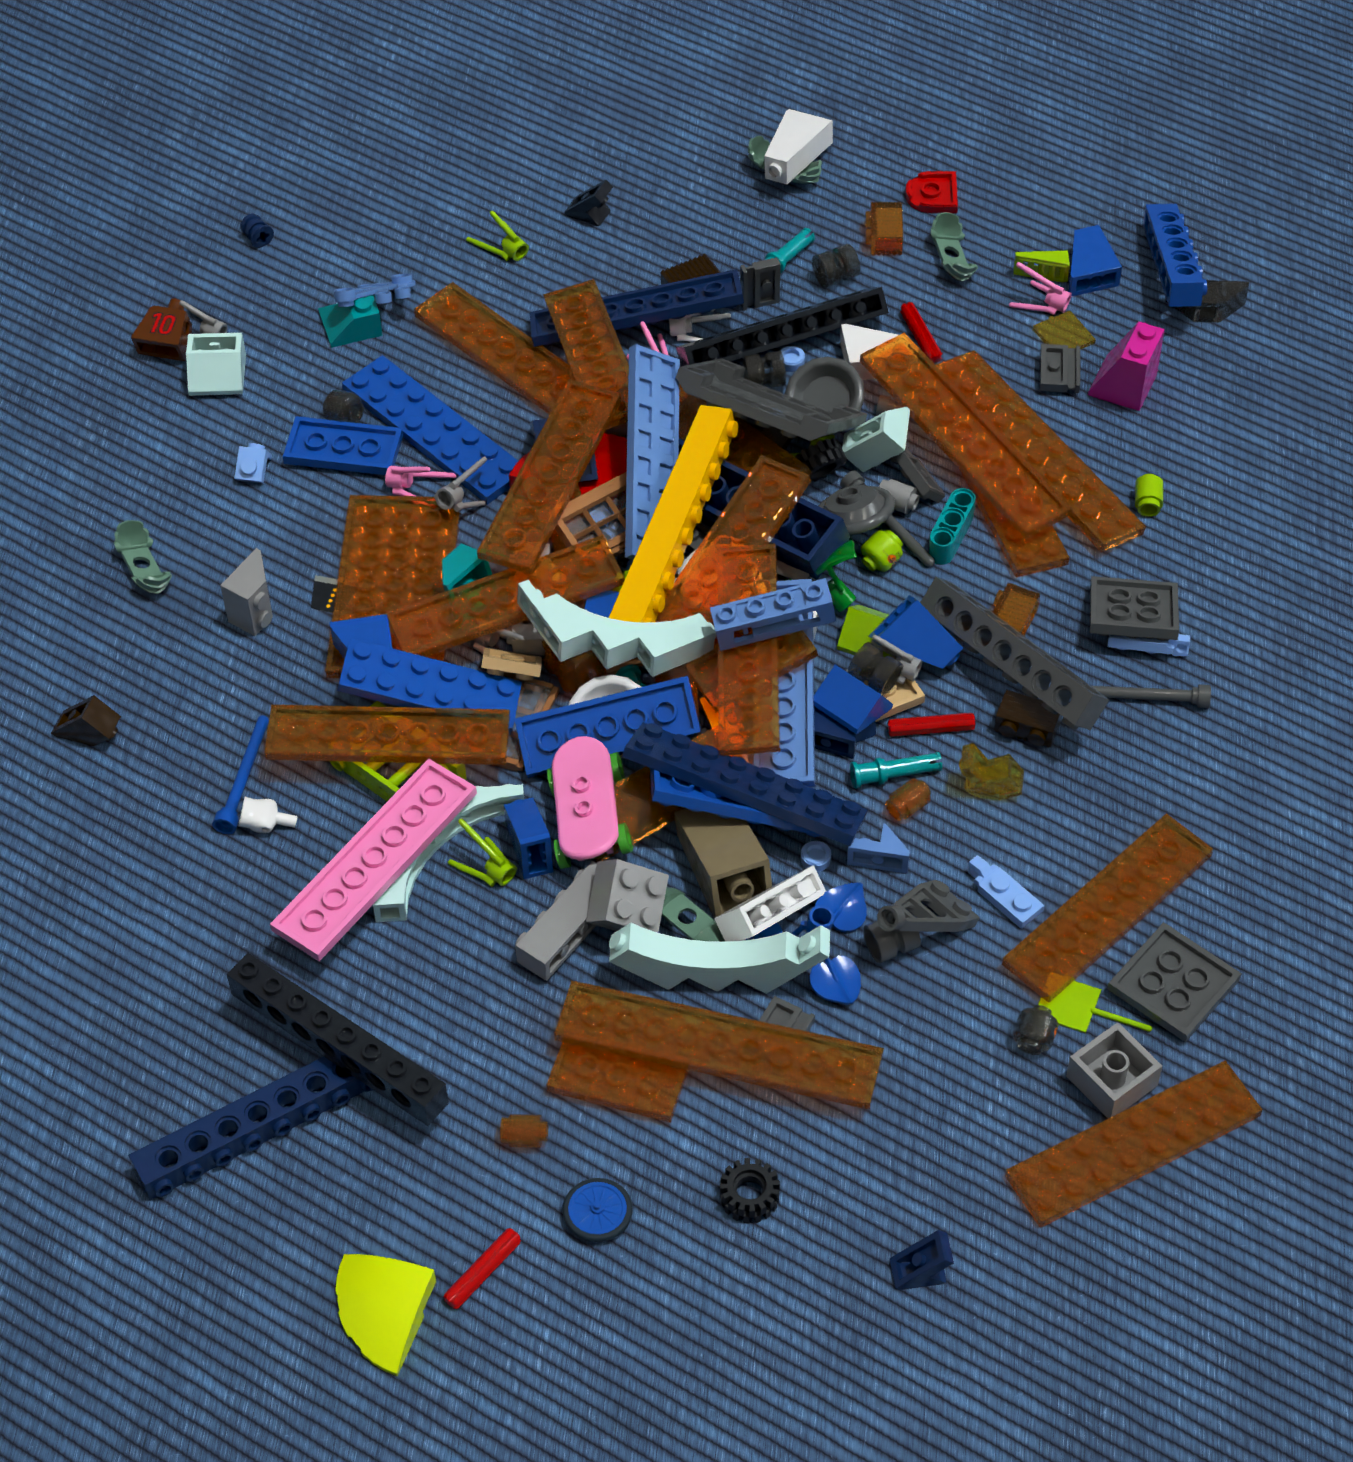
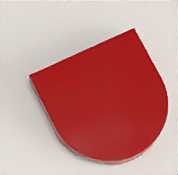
(933, 192)

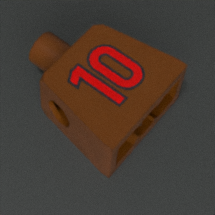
(163, 332)

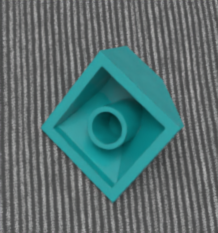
(351, 323)
(463, 567)

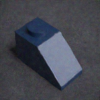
(833, 736)

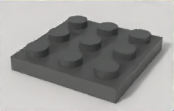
(1134, 608)
(1174, 981)

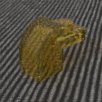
(991, 778)

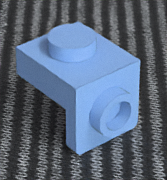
(252, 463)

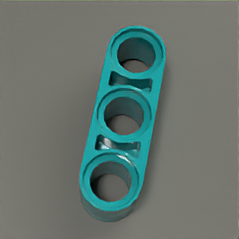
(952, 526)

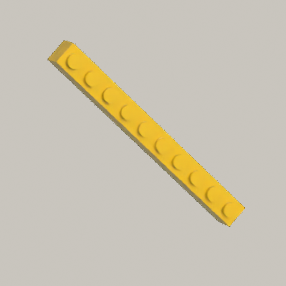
(676, 516)

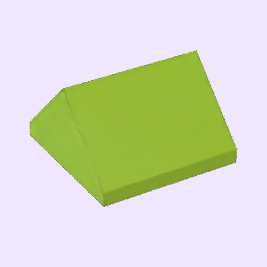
(857, 627)

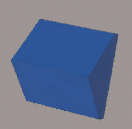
(850, 700)

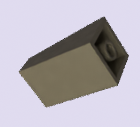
(723, 858)

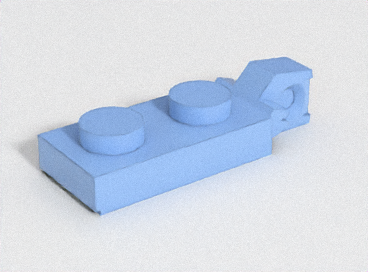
(1152, 645)
(1004, 892)

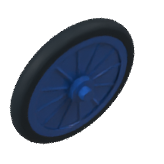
(597, 1209)

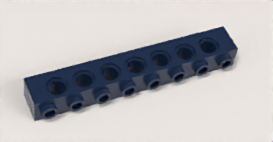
(239, 1118)

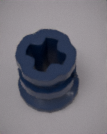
(256, 230)

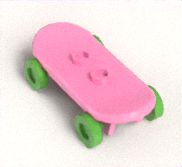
(586, 801)

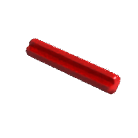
(921, 332)
(931, 724)
(482, 1268)

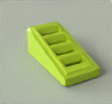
(1051, 264)

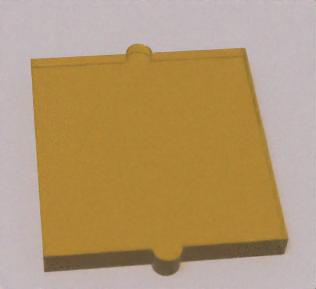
(1064, 330)

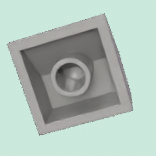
(247, 595)

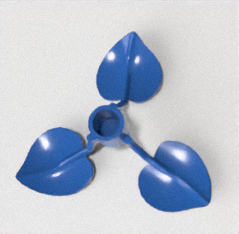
(846, 910)

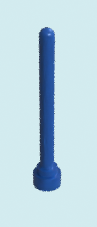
(227, 818)

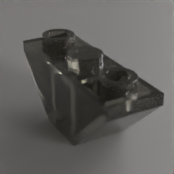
(1219, 303)

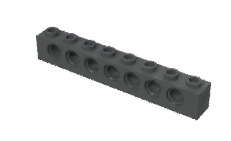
(978, 625)

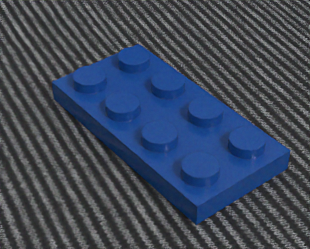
(342, 445)

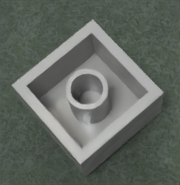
(626, 895)
(1114, 1070)

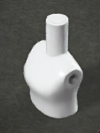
(263, 815)

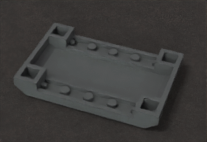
(723, 385)

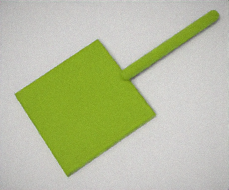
(1076, 1006)

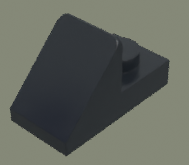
(591, 205)

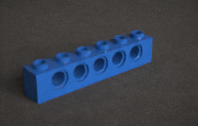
(1174, 255)

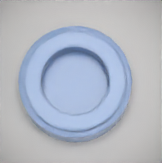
(793, 358)
(816, 854)

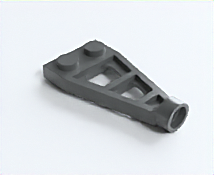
(954, 913)

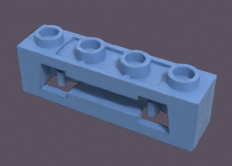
(773, 614)

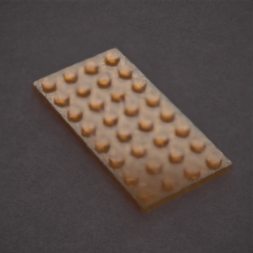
(390, 559)

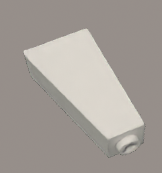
(796, 145)

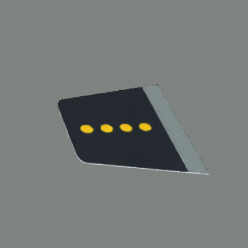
(324, 594)

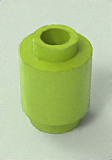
(1149, 495)

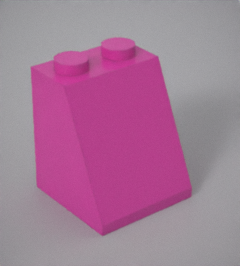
(1130, 367)

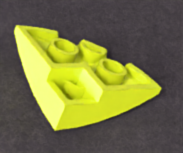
(382, 1306)

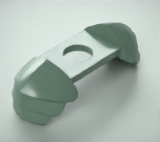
(757, 149)
(947, 234)
(133, 544)
(704, 926)

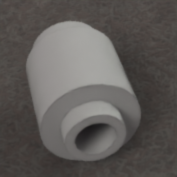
(904, 495)

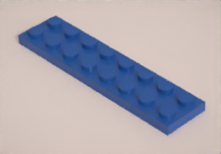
(432, 427)

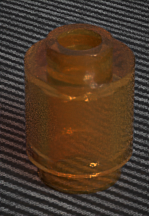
(908, 799)
(523, 1130)

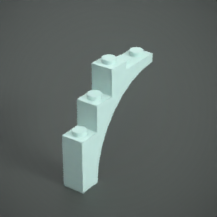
(485, 805)

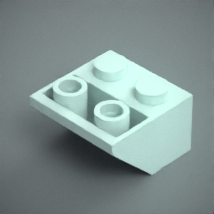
(215, 364)
(877, 439)

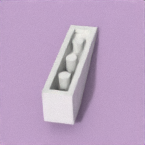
(770, 906)

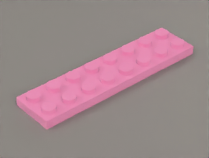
(373, 859)

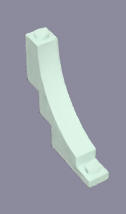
(575, 631)
(716, 964)

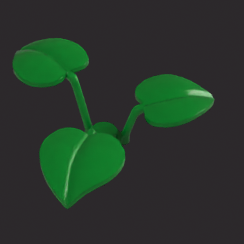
(840, 593)

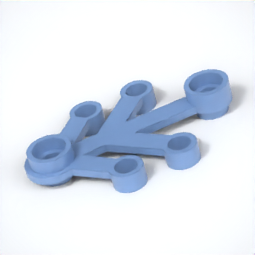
(400, 283)

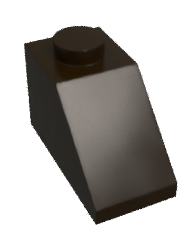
(87, 722)

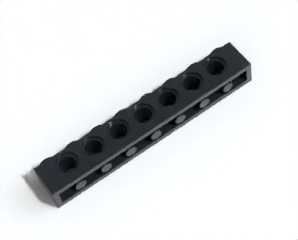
(786, 328)
(338, 1039)

